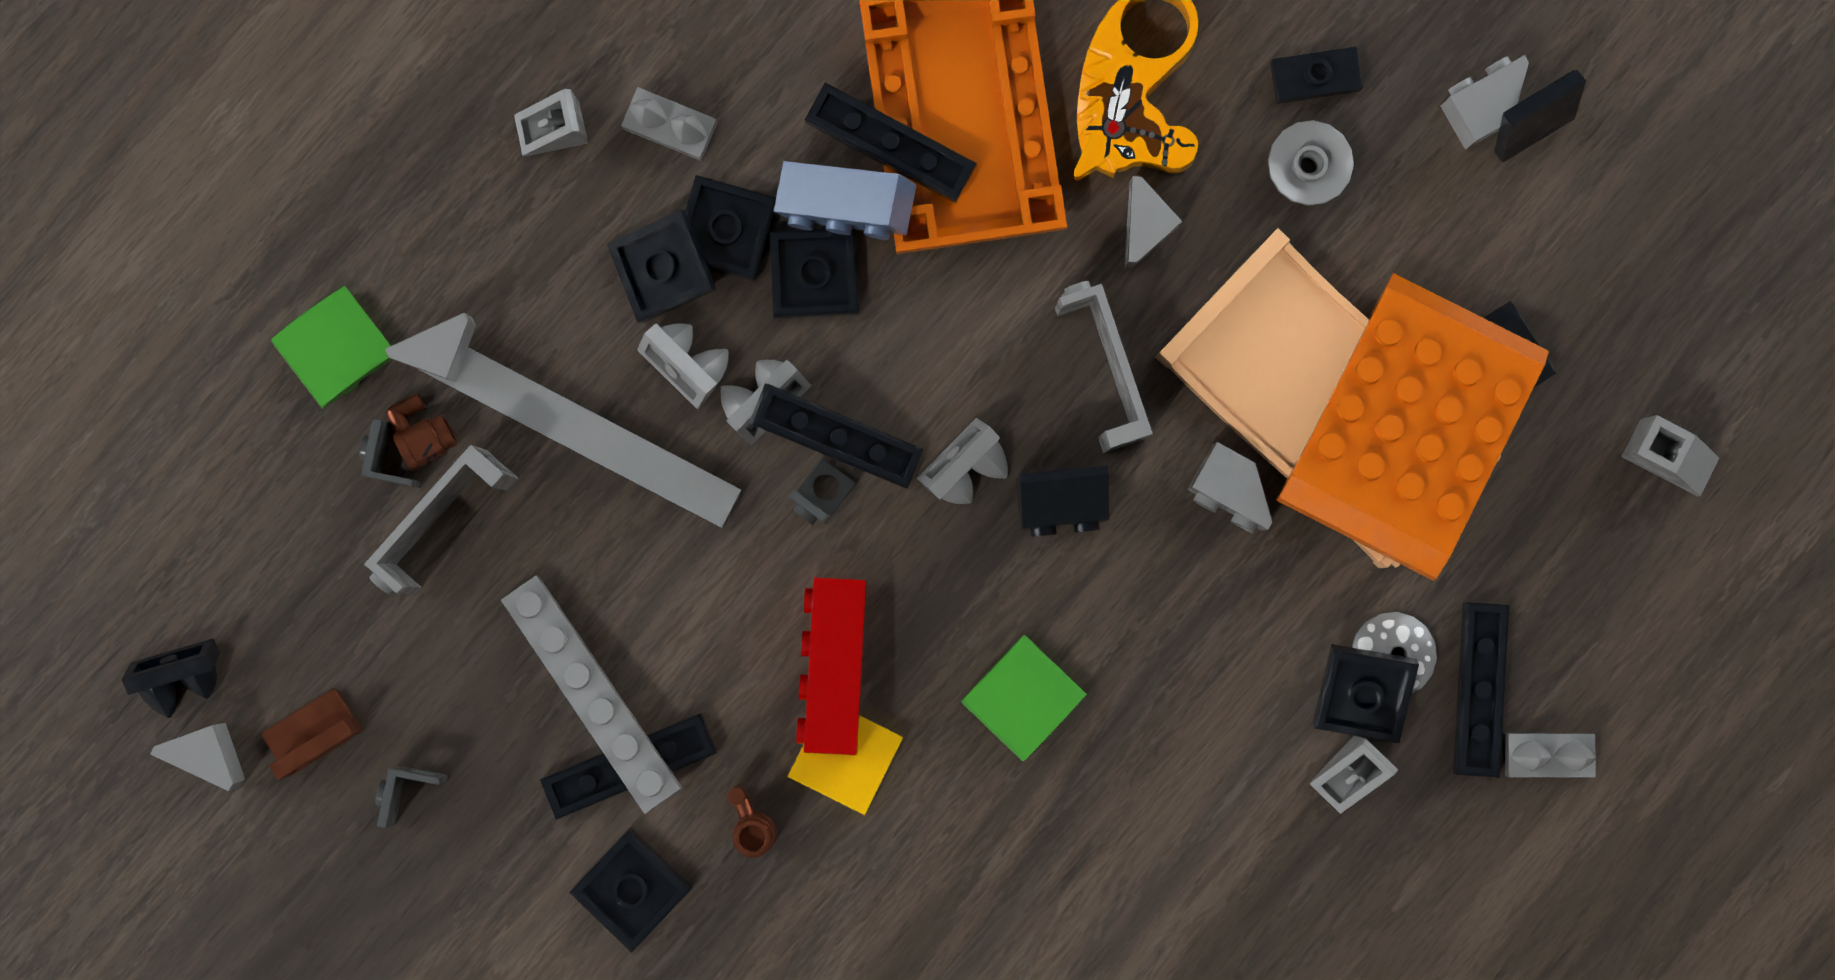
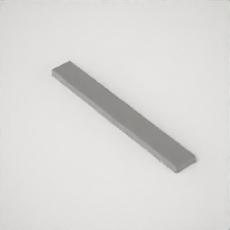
(595, 437)

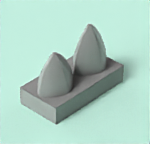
(669, 124)
(693, 377)
(741, 402)
(975, 449)
(1550, 755)

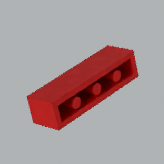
(834, 666)

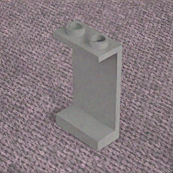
(1138, 428)
(385, 559)

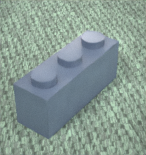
(844, 199)

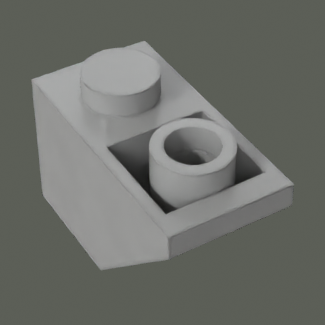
(1478, 107)
(1671, 454)
(1233, 485)

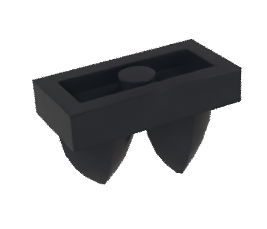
(156, 675)

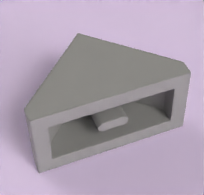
(551, 124)
(1147, 221)
(438, 348)
(206, 755)
(1352, 774)

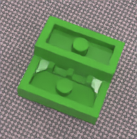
(332, 347)
(1023, 698)

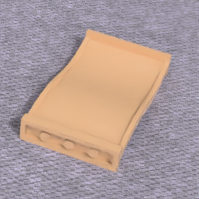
(1270, 353)

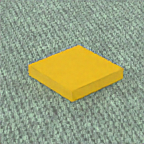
(849, 777)

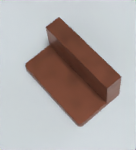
(310, 733)

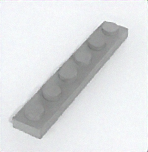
(591, 694)

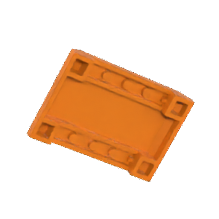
(976, 86)
(1414, 427)

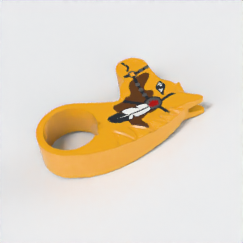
(1113, 113)

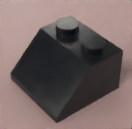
(1063, 498)

